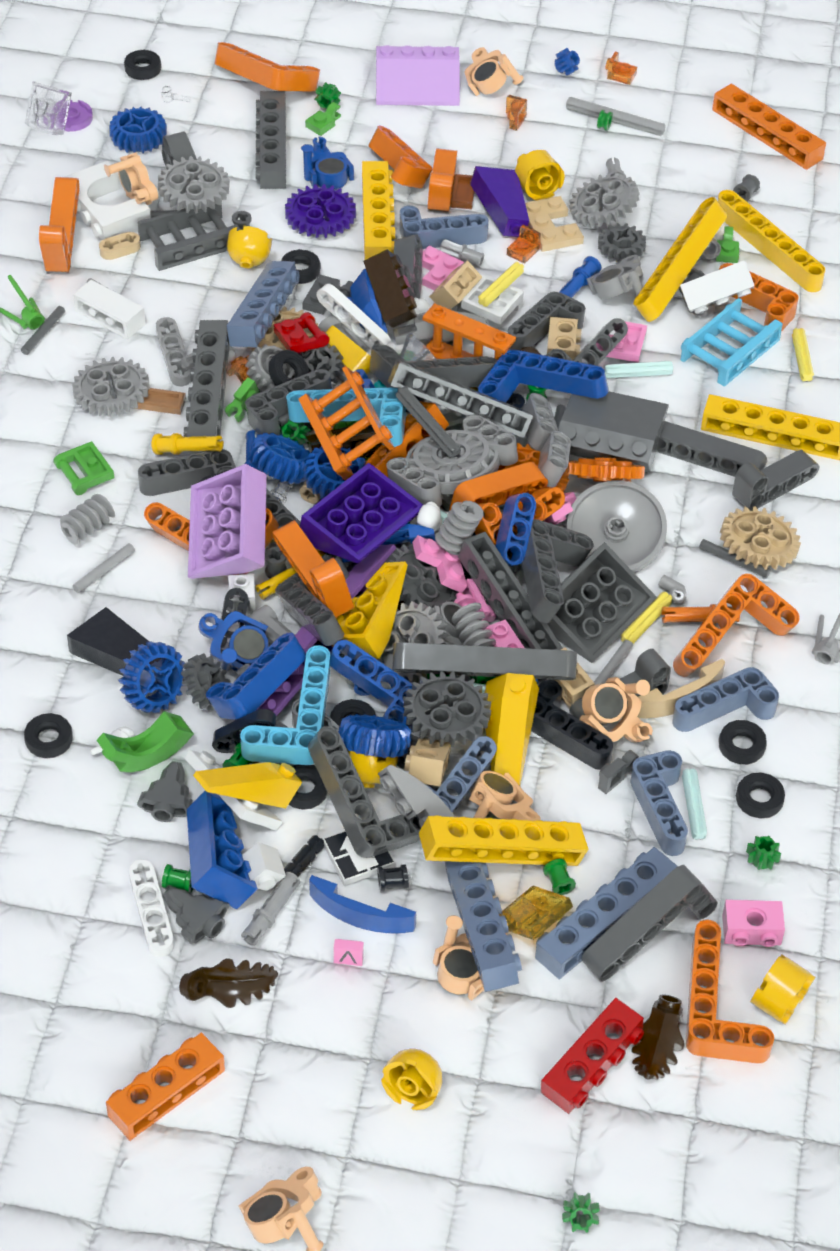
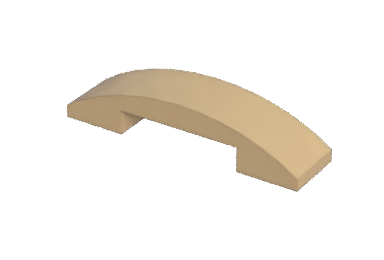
(659, 705)

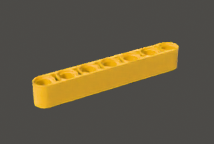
(772, 242)
(680, 259)

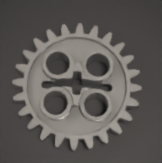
(193, 184)
(604, 200)
(128, 382)
(427, 626)

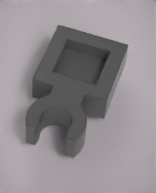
(614, 773)

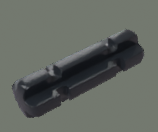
(305, 856)

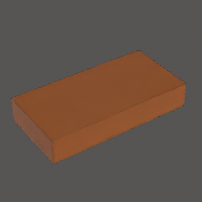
(462, 192)

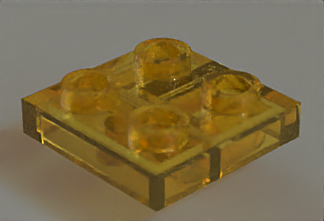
(535, 912)

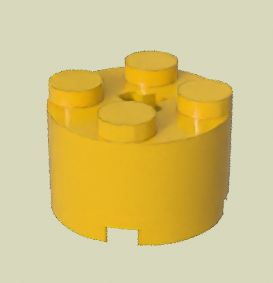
(539, 174)
(782, 989)

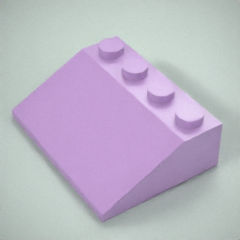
(417, 75)
(227, 523)

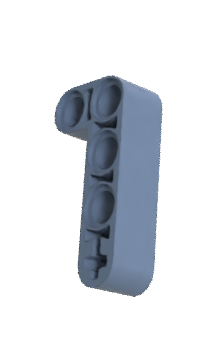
(432, 231)
(711, 702)
(458, 780)
(650, 784)

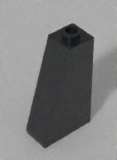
(105, 641)

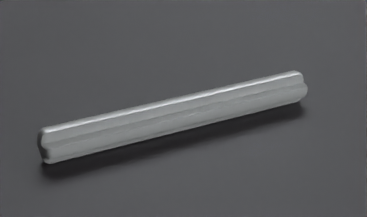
(618, 116)

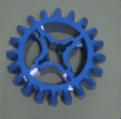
(137, 129)
(279, 457)
(320, 473)
(144, 678)
(375, 736)

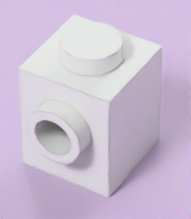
(245, 582)
(265, 866)

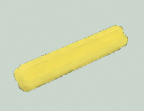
(500, 284)
(802, 354)
(646, 618)

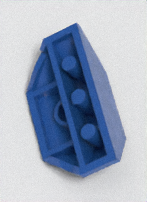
(364, 298)

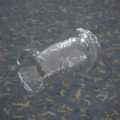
(281, 491)

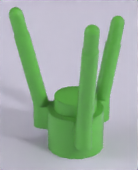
(30, 314)

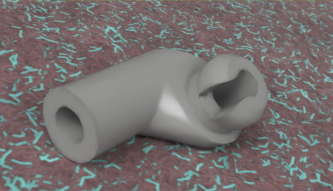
(675, 588)

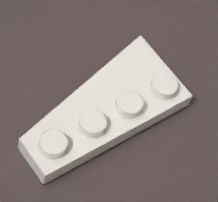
(246, 810)

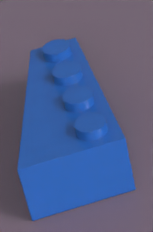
(216, 852)

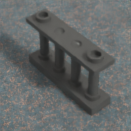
(185, 249)

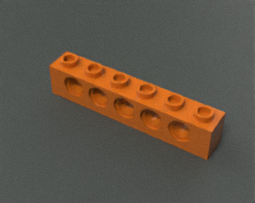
(769, 126)

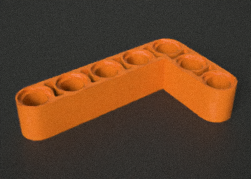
(265, 71)
(58, 236)
(171, 520)
(321, 578)
(725, 617)
(705, 999)

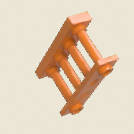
(463, 327)
(322, 425)

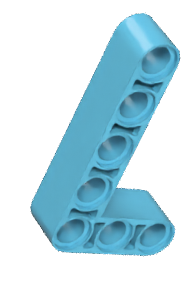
(383, 400)
(291, 744)

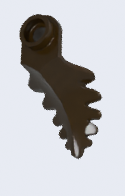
(228, 982)
(659, 1039)

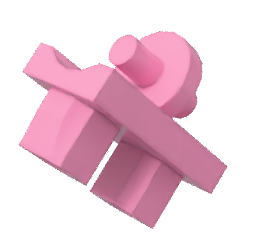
(473, 595)

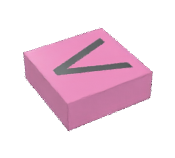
(348, 952)

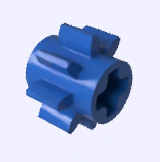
(567, 61)

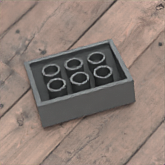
(614, 427)
(599, 603)

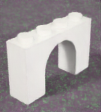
(106, 220)

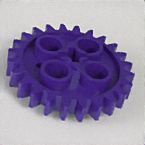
(320, 211)

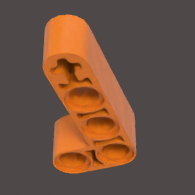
(408, 166)
(442, 179)
(770, 298)
(501, 485)
(491, 522)

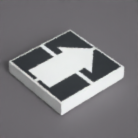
(351, 866)

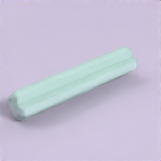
(638, 369)
(694, 804)

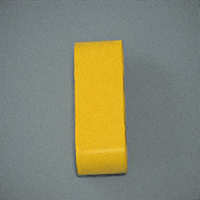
(353, 355)

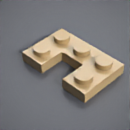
(552, 237)

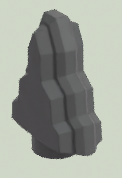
(168, 795)
(196, 914)

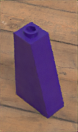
(502, 198)

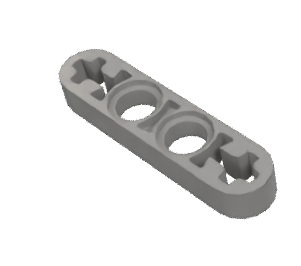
(172, 351)

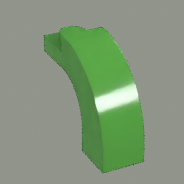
(150, 747)

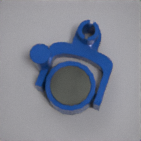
(329, 167)
(245, 643)

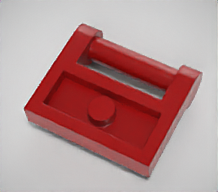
(294, 337)

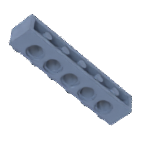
(262, 304)
(483, 925)
(562, 957)

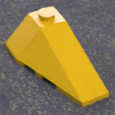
(374, 611)
(511, 720)
(258, 783)

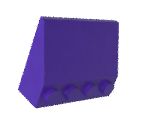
(359, 515)

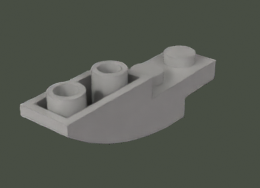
(424, 330)
(412, 795)

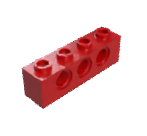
(615, 1019)

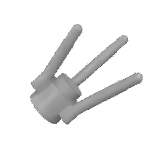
(827, 650)

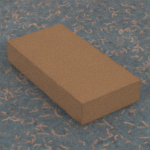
(163, 401)

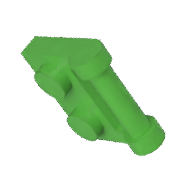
(89, 462)

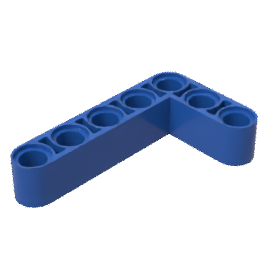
(543, 372)

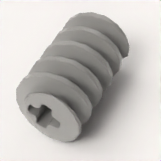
(86, 518)
(459, 525)
(471, 627)

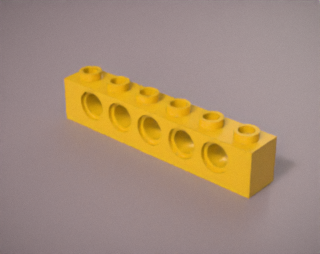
(377, 208)
(772, 426)
(502, 840)

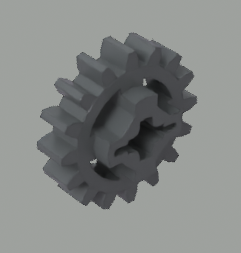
(621, 241)
(317, 360)
(201, 675)

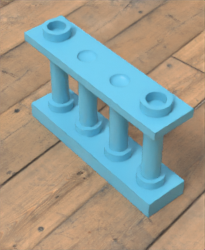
(740, 357)

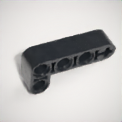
(568, 731)

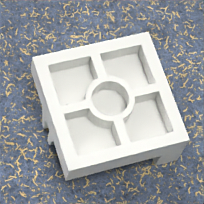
(500, 308)

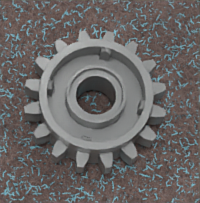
(259, 365)

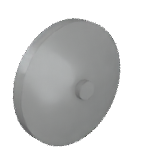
(623, 518)

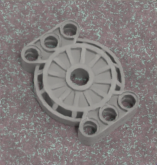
(430, 472)

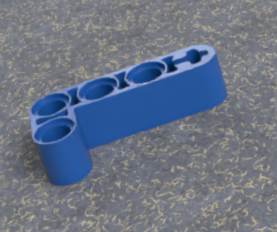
(258, 680)
(371, 682)

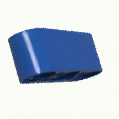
(523, 521)

